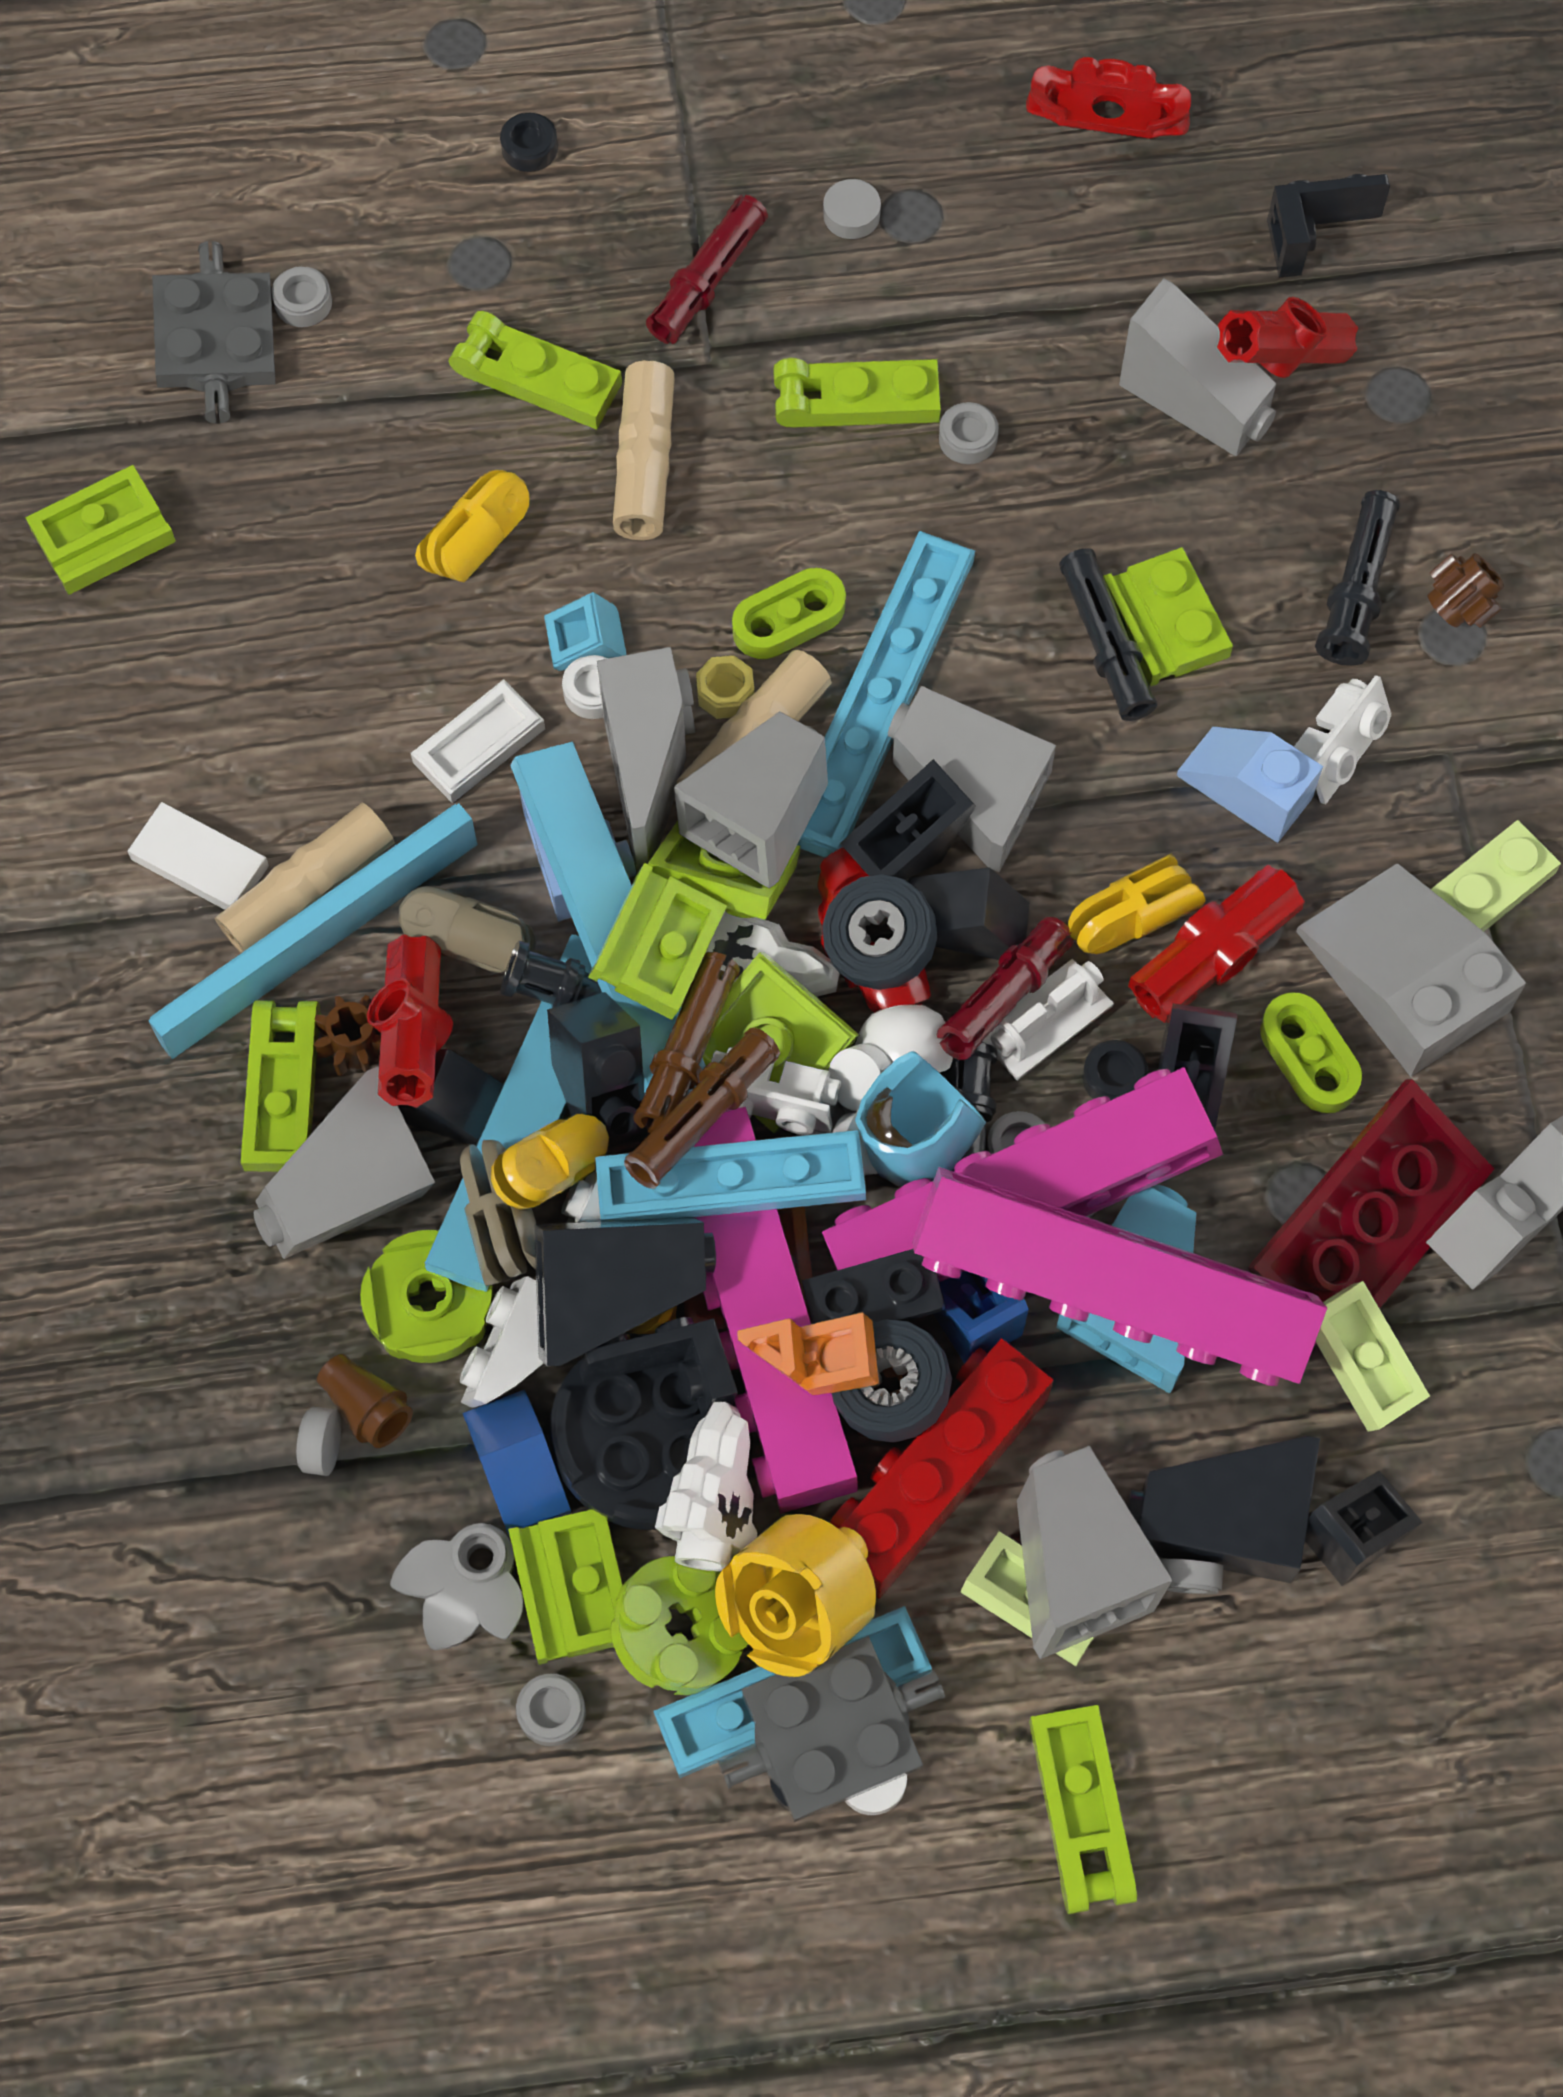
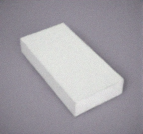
(478, 741)
(197, 857)

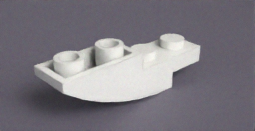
(513, 1342)

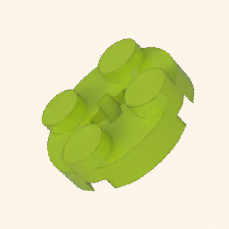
(406, 1328)
(651, 1651)

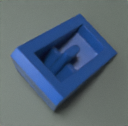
(978, 1315)
(517, 1461)

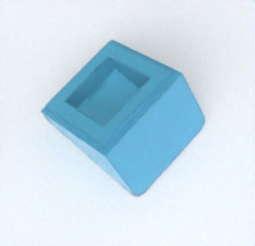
(584, 629)

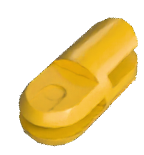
(474, 526)
(1135, 906)
(549, 1161)

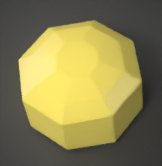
(724, 685)

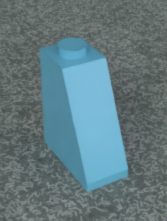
(1164, 1217)

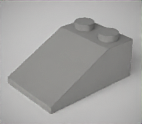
(646, 727)
(1412, 966)

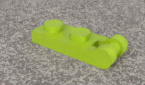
(536, 371)
(857, 393)
(279, 1084)
(1082, 1806)

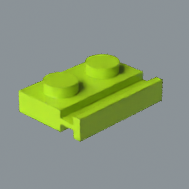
(100, 529)
(1169, 616)
(658, 941)
(568, 1583)

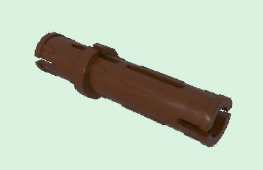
(677, 1066)
(720, 1088)

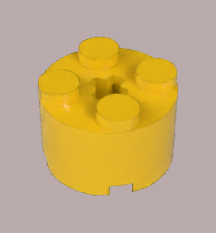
(797, 1593)

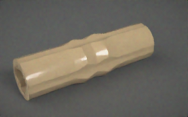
(643, 450)
(789, 689)
(306, 877)

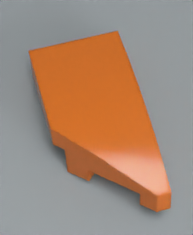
(820, 1355)

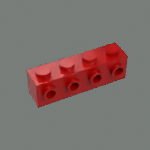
(946, 1461)

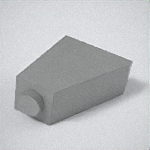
(1179, 370)
(985, 757)
(756, 797)
(343, 1173)
(1082, 1553)

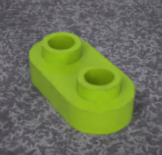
(785, 613)
(1314, 1054)

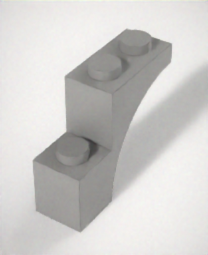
(1505, 1211)

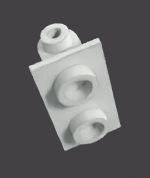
(1355, 718)
(1049, 1017)
(796, 1100)

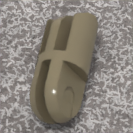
(464, 927)
(498, 1231)

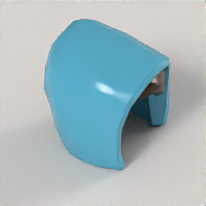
(915, 1122)

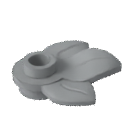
(458, 1595)

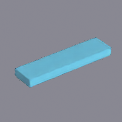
(739, 1179)
(719, 1724)

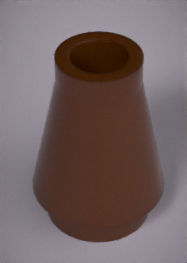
(366, 1402)

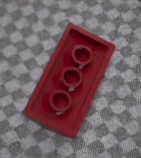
(1377, 1203)

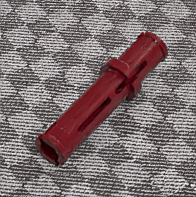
(694, 286)
(1019, 971)

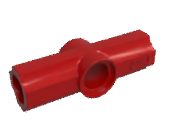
(1287, 337)
(1217, 942)
(409, 1021)

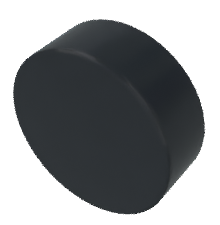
(529, 142)
(1113, 1069)

